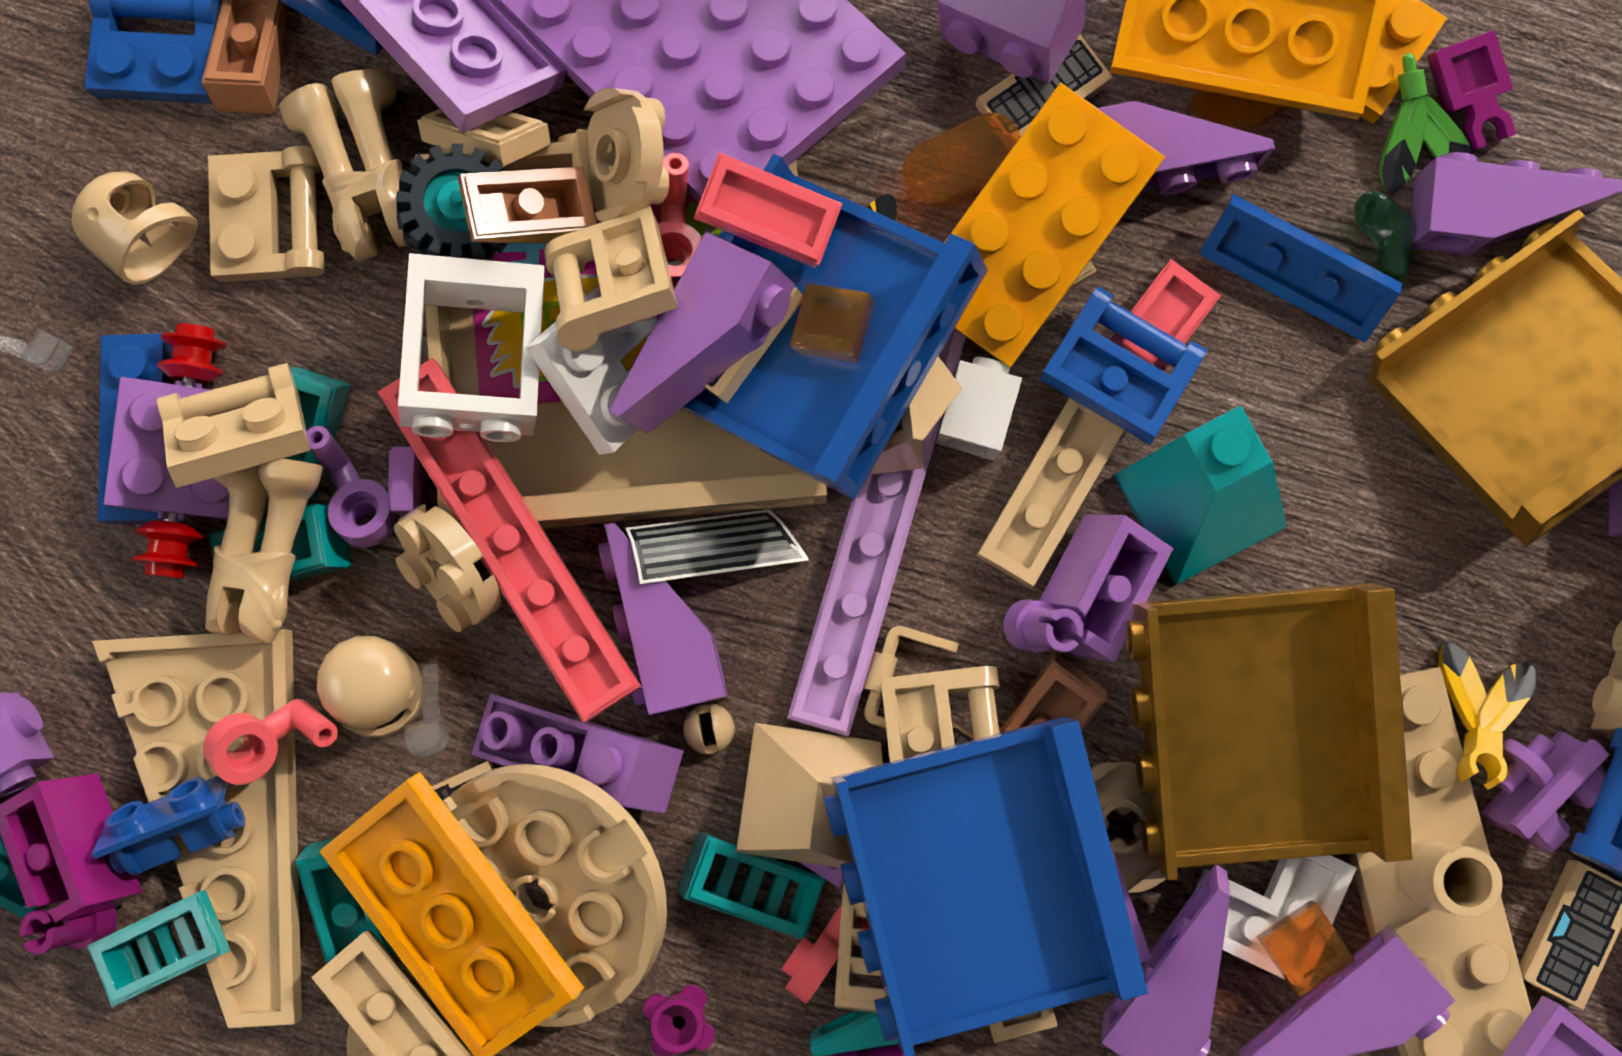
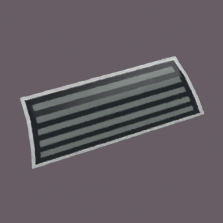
(712, 546)

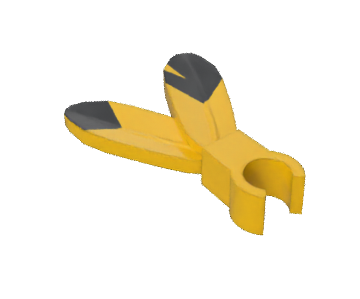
(1484, 713)

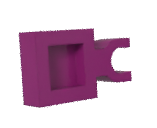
(1471, 78)

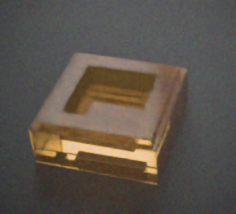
(832, 323)
(1305, 948)

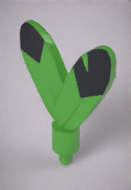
(1416, 122)

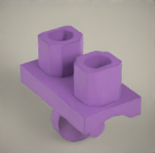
(1540, 782)

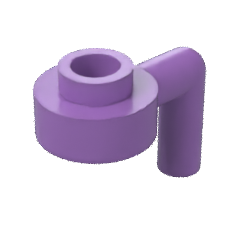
(353, 495)

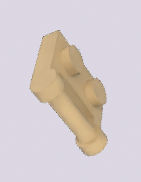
(247, 215)
(629, 271)
(233, 427)
(920, 711)

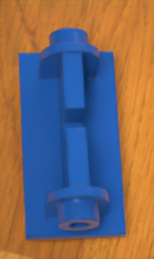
(142, 834)

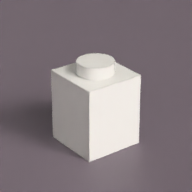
(981, 410)

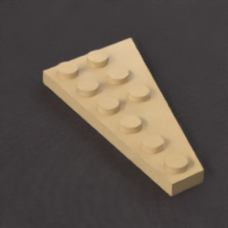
(170, 700)

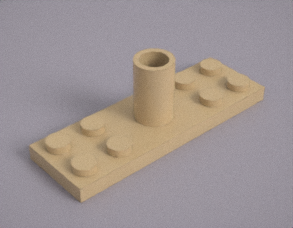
(1451, 891)

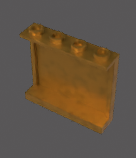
(1519, 380)
(1270, 727)

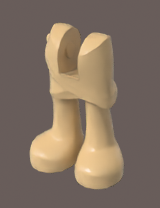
(352, 193)
(249, 586)

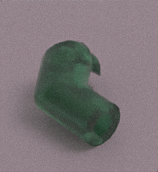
(1389, 229)

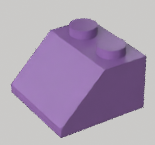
(1019, 34)

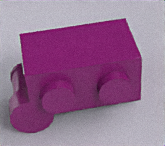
(50, 845)

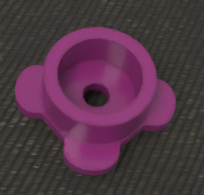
(667, 1037)

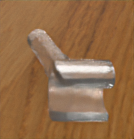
(43, 350)
(431, 733)

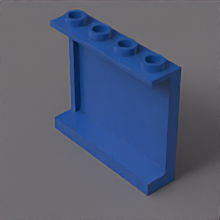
(835, 413)
(984, 882)

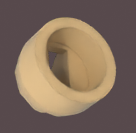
(722, 727)

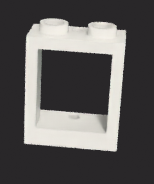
(474, 286)

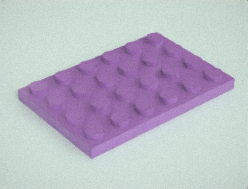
(726, 71)

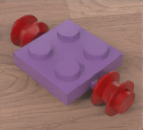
(138, 457)

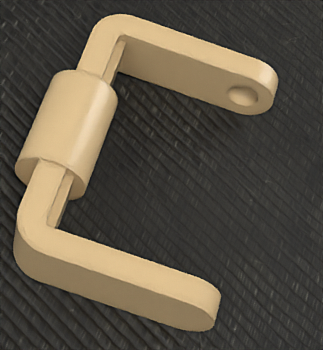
(884, 664)

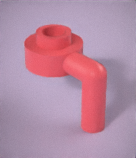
(677, 237)
(260, 740)
(812, 962)

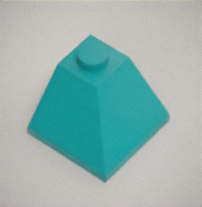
(1206, 494)

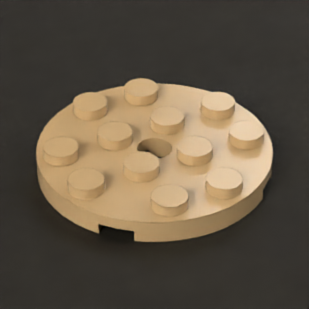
(590, 864)

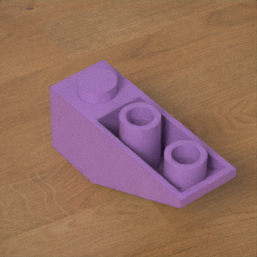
(1192, 147)
(1479, 205)
(670, 643)
(622, 764)

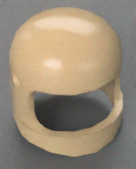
(115, 214)
(369, 684)

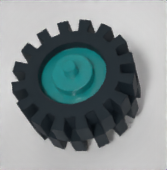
(432, 205)

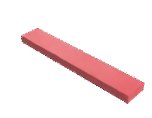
(520, 559)

